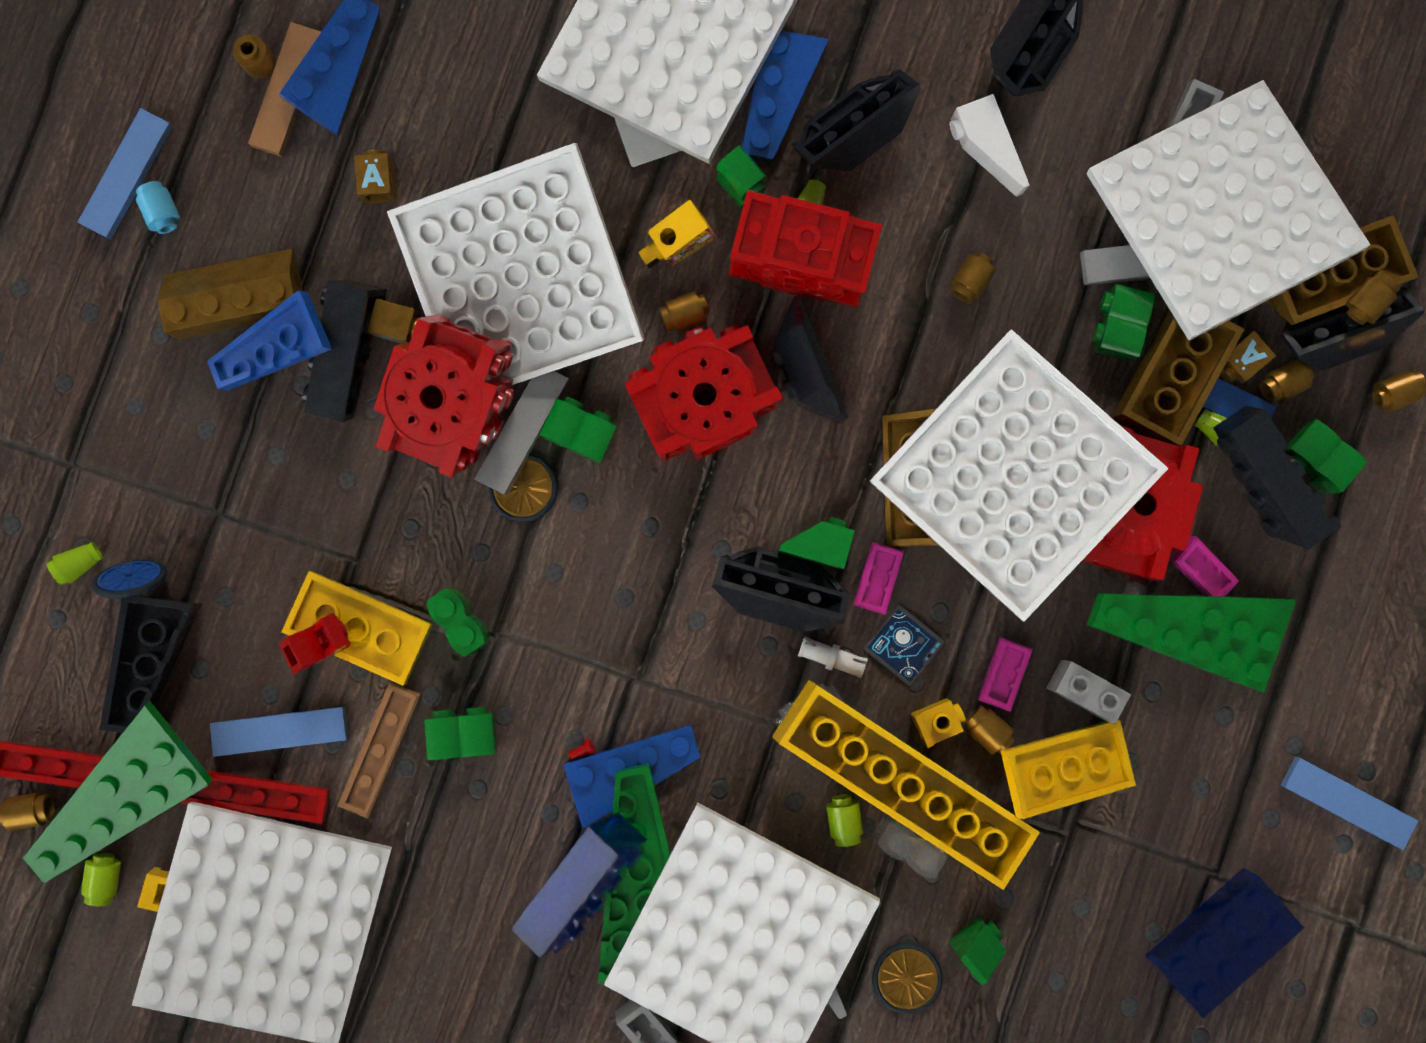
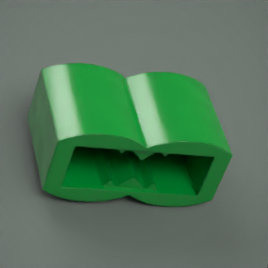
(738, 174)
(1123, 322)
(579, 430)
(1325, 457)
(463, 630)
(460, 734)

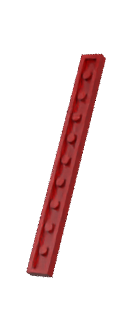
(224, 791)

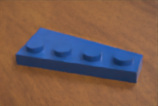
(780, 91)

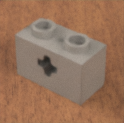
(1088, 691)

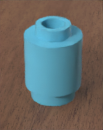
(157, 207)

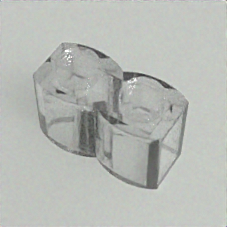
(906, 845)

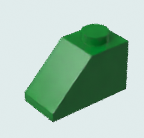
(822, 543)
(979, 948)

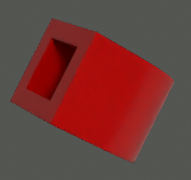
(315, 643)

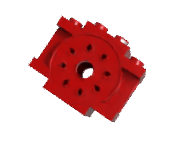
(804, 248)
(701, 363)
(474, 391)
(1148, 535)

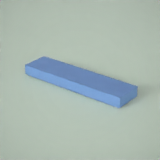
(125, 173)
(279, 731)
(1349, 803)

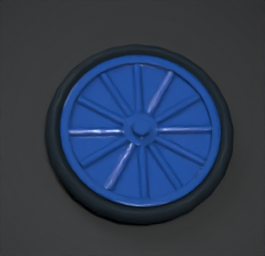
(129, 578)

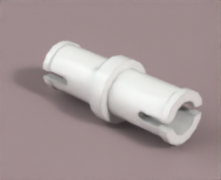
(832, 657)

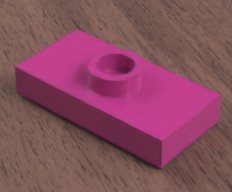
(1204, 569)
(878, 578)
(1004, 674)

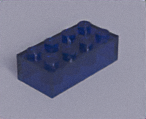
(579, 885)
(1224, 942)

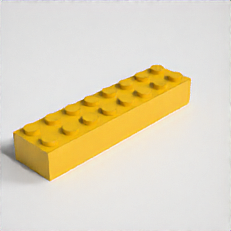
(905, 784)

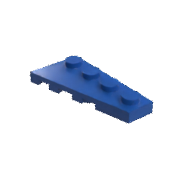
(331, 66)
(273, 343)
(594, 775)

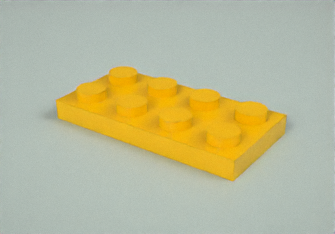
(379, 634)
(1067, 769)

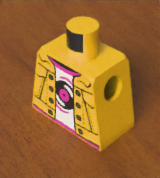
(690, 232)

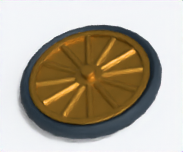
(531, 493)
(907, 978)

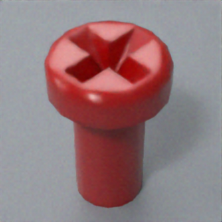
(587, 747)

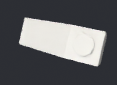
(987, 140)

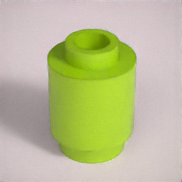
(844, 820)
(100, 879)

